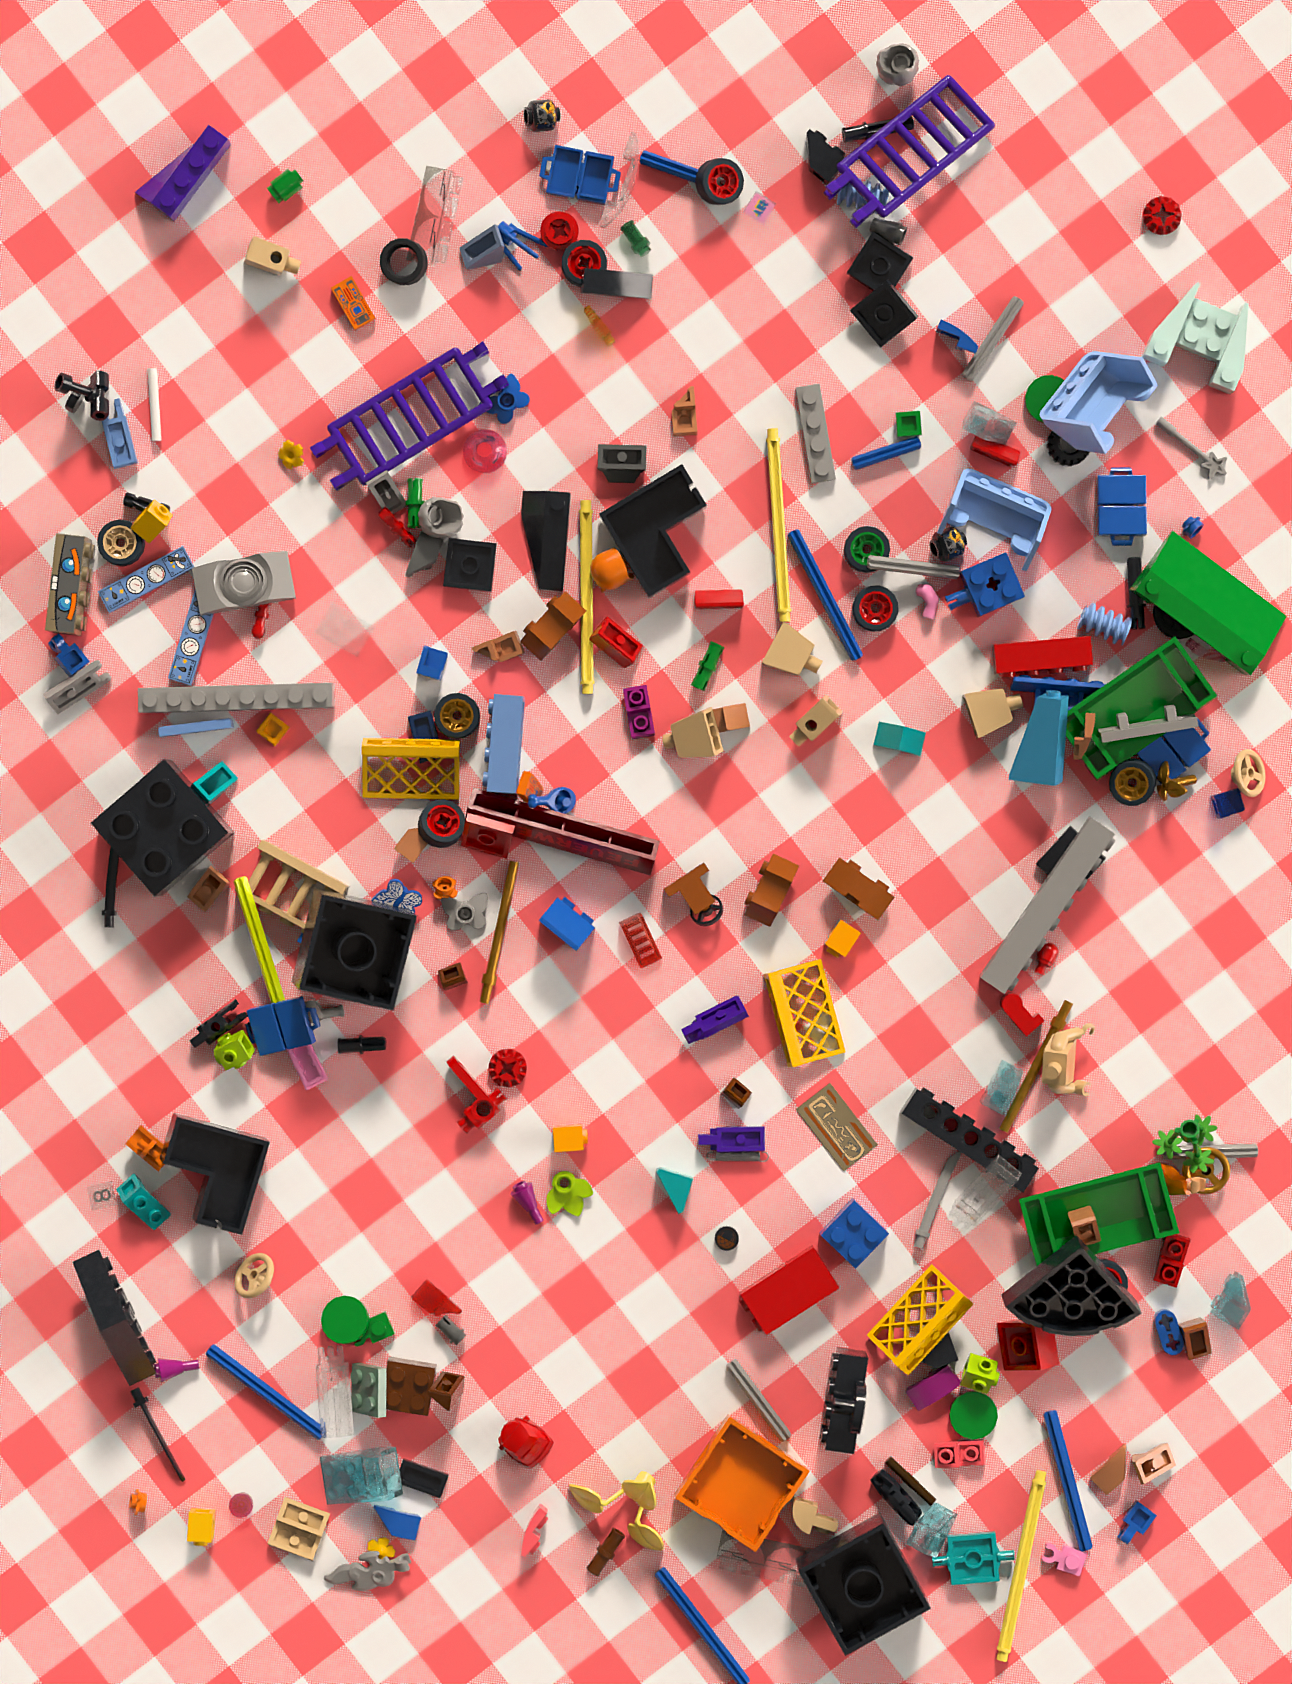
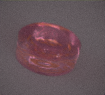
(241, 1504)

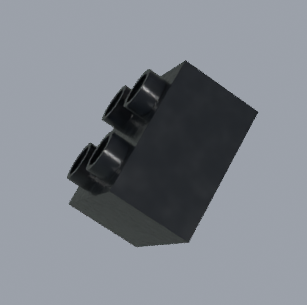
(162, 827)
(354, 949)
(862, 1584)

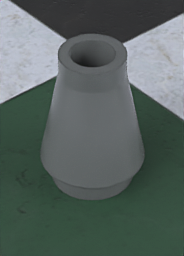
(889, 230)

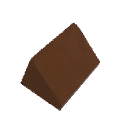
(447, 1389)

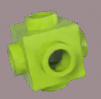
(233, 1050)
(979, 1373)

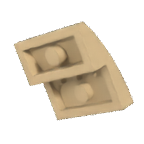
(298, 1528)

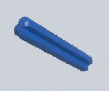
(668, 166)
(885, 453)

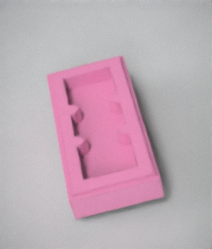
(307, 1066)

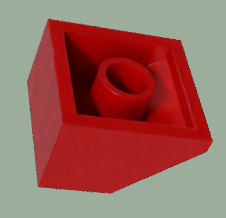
(1026, 1346)

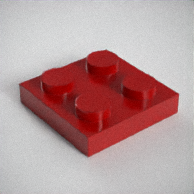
(487, 835)

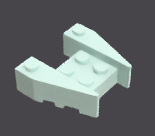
(1205, 332)

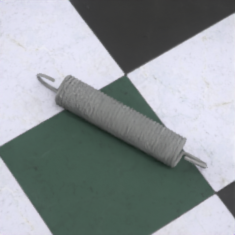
(738, 1156)

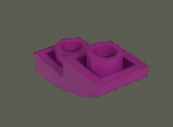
(639, 712)
(934, 1387)

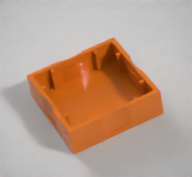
(741, 1482)

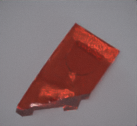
(434, 1300)

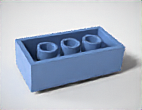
(505, 743)

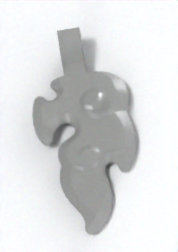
(377, 1574)

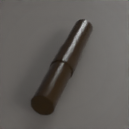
(910, 1481)

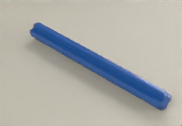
(825, 595)
(264, 1391)
(1067, 1480)
(701, 1626)

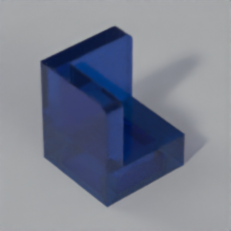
(1227, 803)

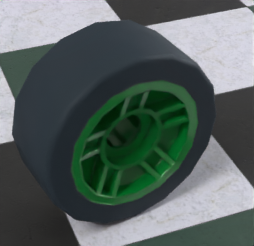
(861, 537)

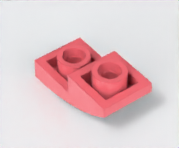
(959, 1453)
(531, 1536)

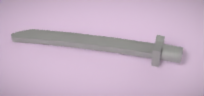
(934, 1201)

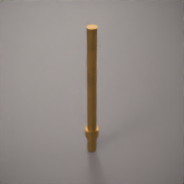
(489, 979)
(1058, 1023)

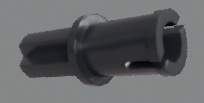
(361, 1044)

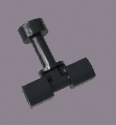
(92, 393)

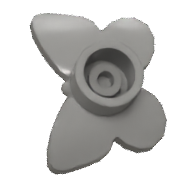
(465, 912)

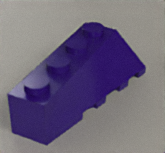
(178, 181)

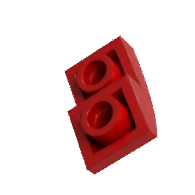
(1171, 1260)

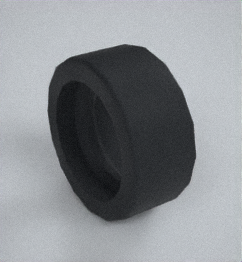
(390, 248)

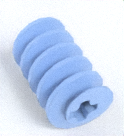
(851, 195)
(1105, 623)

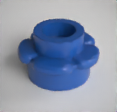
(1192, 526)

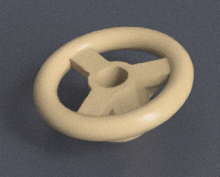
(1243, 772)
(258, 1278)

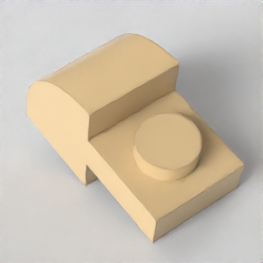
(806, 1515)

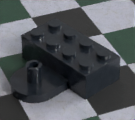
(847, 1400)

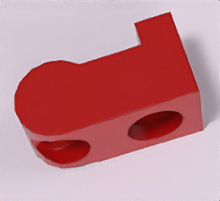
(1014, 1009)

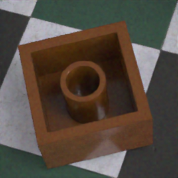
(409, 1385)

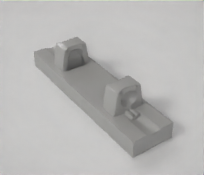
(1169, 723)

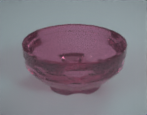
(485, 464)

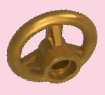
(1217, 1184)

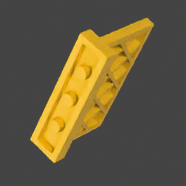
(411, 749)
(784, 1019)
(931, 1330)

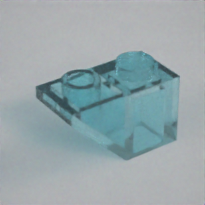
(988, 424)
(1002, 1087)
(1233, 1302)
(932, 1530)

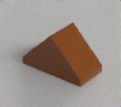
(1195, 1338)

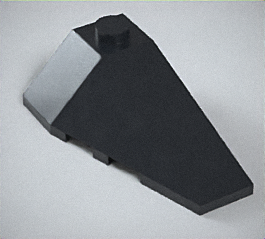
(546, 529)

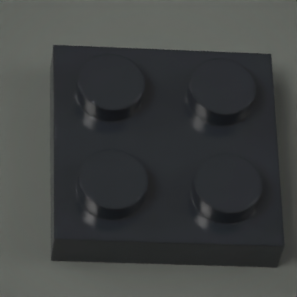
(879, 262)
(884, 313)
(470, 564)

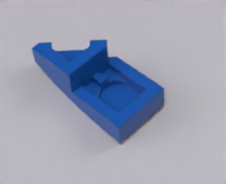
(964, 341)
(399, 1523)

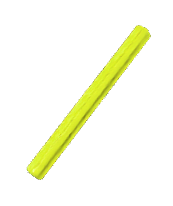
(258, 939)

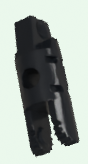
(207, 1030)
(896, 1497)

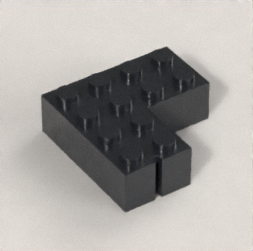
(641, 528)
(230, 1166)

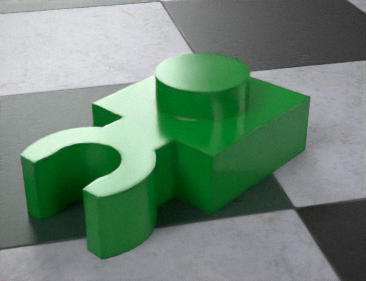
(378, 1329)

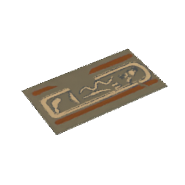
(836, 1127)

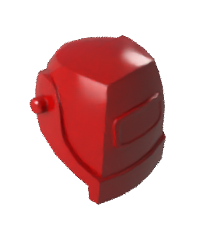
(525, 1441)

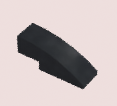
(616, 283)

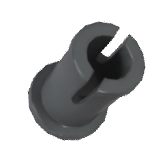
(451, 1330)

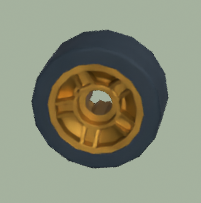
(446, 708)
(1125, 792)

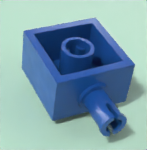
(976, 591)

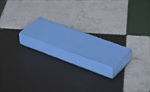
(196, 727)

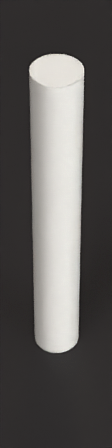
(154, 404)

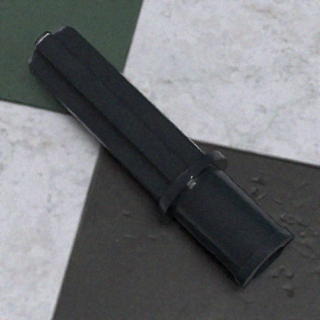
(866, 130)
(1136, 604)

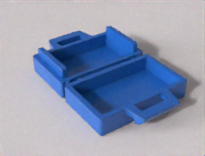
(569, 172)
(1121, 516)
(1178, 744)
(281, 1025)

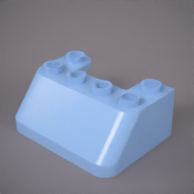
(1093, 397)

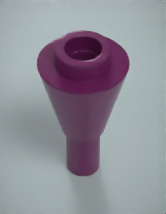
(525, 1196)
(169, 1368)

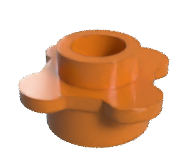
(444, 887)
(138, 1502)

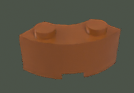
(552, 626)
(858, 888)
(771, 889)

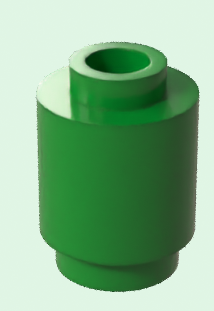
(285, 185)

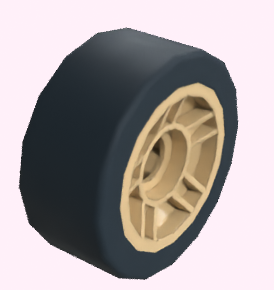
(109, 537)

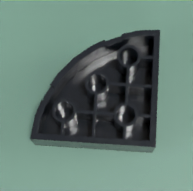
(1071, 1294)
(115, 1317)

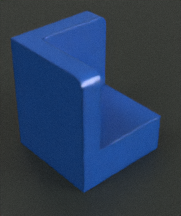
(432, 663)

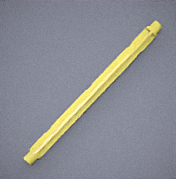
(778, 525)
(586, 587)
(1021, 1565)

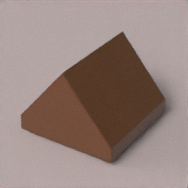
(452, 976)
(736, 1093)

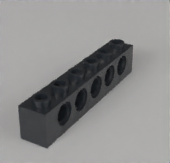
(915, 1108)

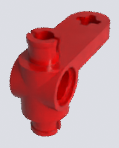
(472, 1116)

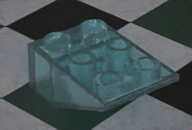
(361, 1476)

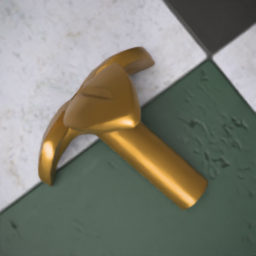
(1173, 787)

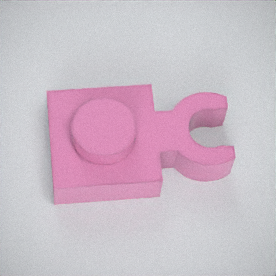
(1068, 1559)

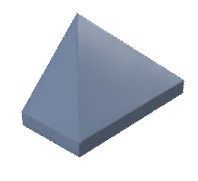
(483, 249)

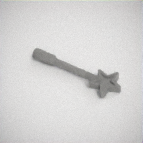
(1211, 462)

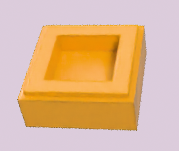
(272, 729)

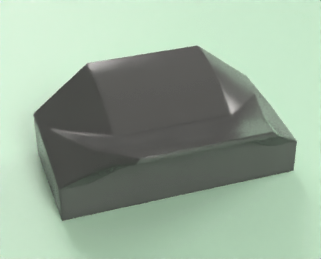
(621, 462)

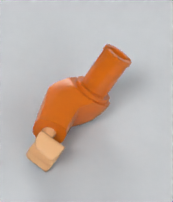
(1180, 1184)

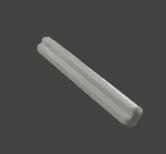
(992, 338)
(913, 567)
(1228, 1150)
(758, 1400)

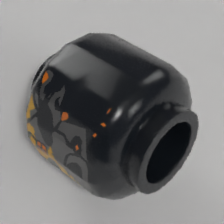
(541, 115)
(948, 544)

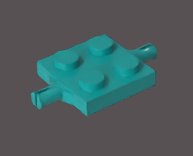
(973, 1558)

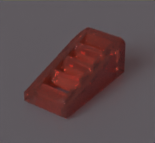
(630, 922)

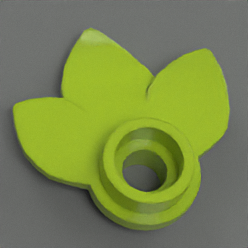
(568, 1197)

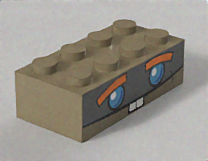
(69, 584)

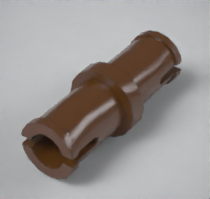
(605, 1552)

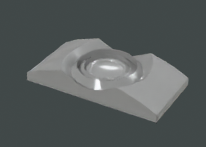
(243, 582)

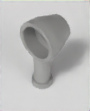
(325, 1013)

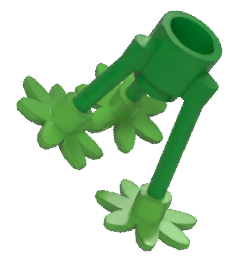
(1191, 1132)

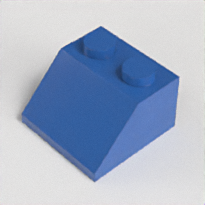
(567, 923)

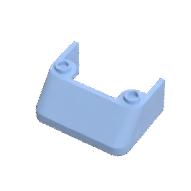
(999, 509)

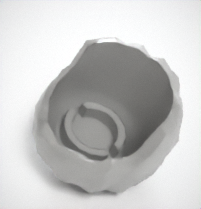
(897, 64)
(440, 517)

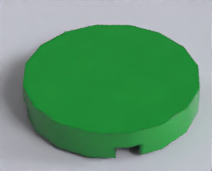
(1040, 393)
(345, 1319)
(973, 1415)

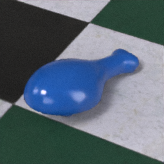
(559, 799)

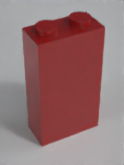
(788, 1290)

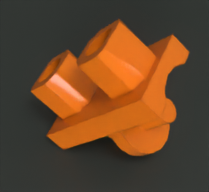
(147, 1147)

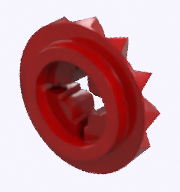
(557, 219)
(1154, 223)
(508, 1056)

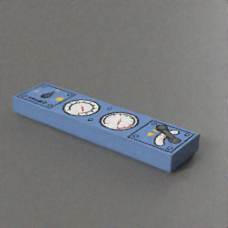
(146, 579)
(190, 644)

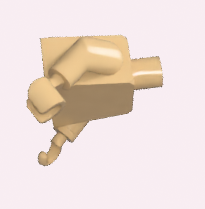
(1060, 1061)

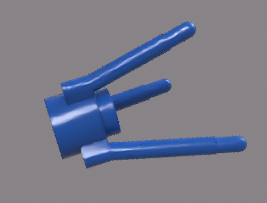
(509, 235)

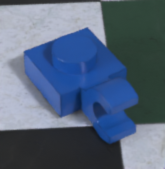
(69, 657)
(1137, 1519)

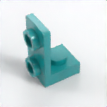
(142, 1202)

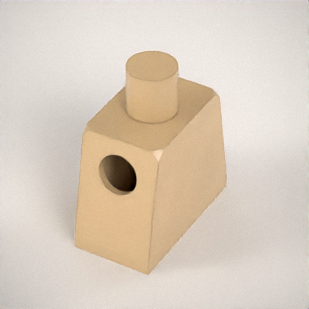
(259, 257)
(791, 652)
(990, 710)
(822, 713)
(695, 735)

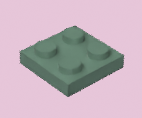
(368, 1390)

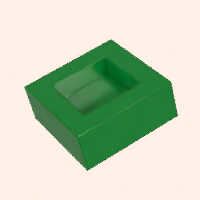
(908, 424)

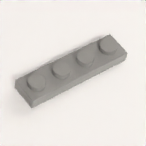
(815, 433)

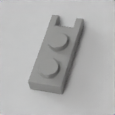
(76, 687)

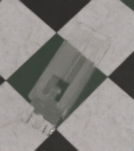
(990, 1185)
(334, 1403)

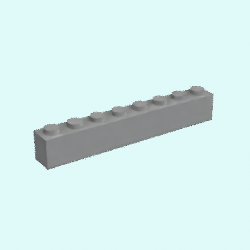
(236, 697)
(1047, 905)

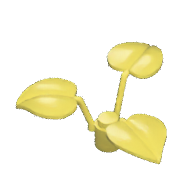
(639, 1490)

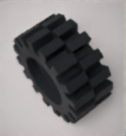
(1062, 457)

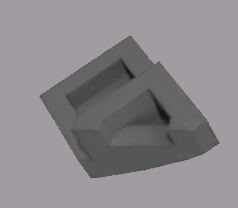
(424, 553)

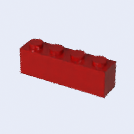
(1042, 655)

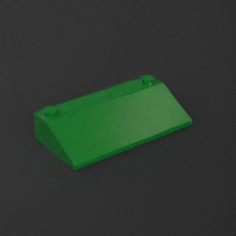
(1209, 603)
(1141, 692)
(1126, 1206)

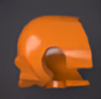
(609, 570)

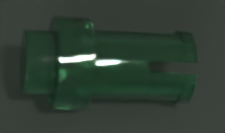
(639, 244)

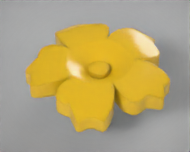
(291, 455)
(382, 1547)

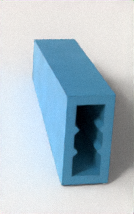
(1043, 743)

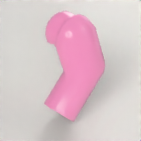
(930, 598)

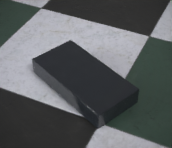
(422, 1478)

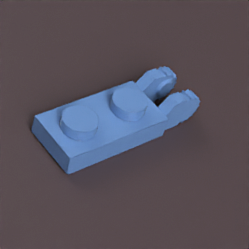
(119, 438)

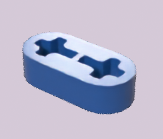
(1163, 1333)

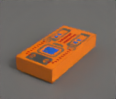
(353, 303)
(528, 785)

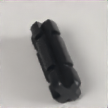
(139, 503)

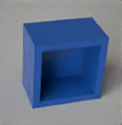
(854, 1233)

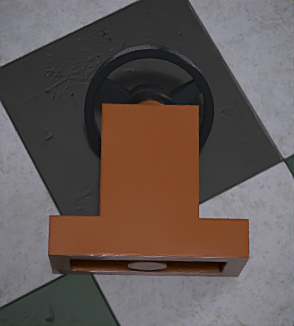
(696, 895)

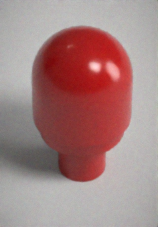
(1046, 957)

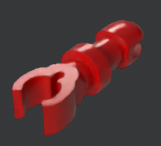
(396, 527)
(261, 615)

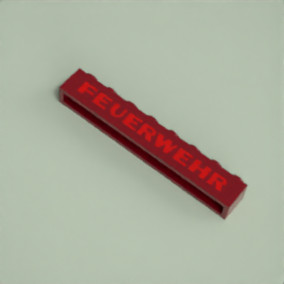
(568, 832)

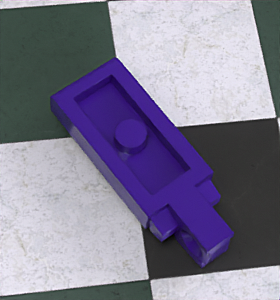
(715, 1019)
(734, 1138)

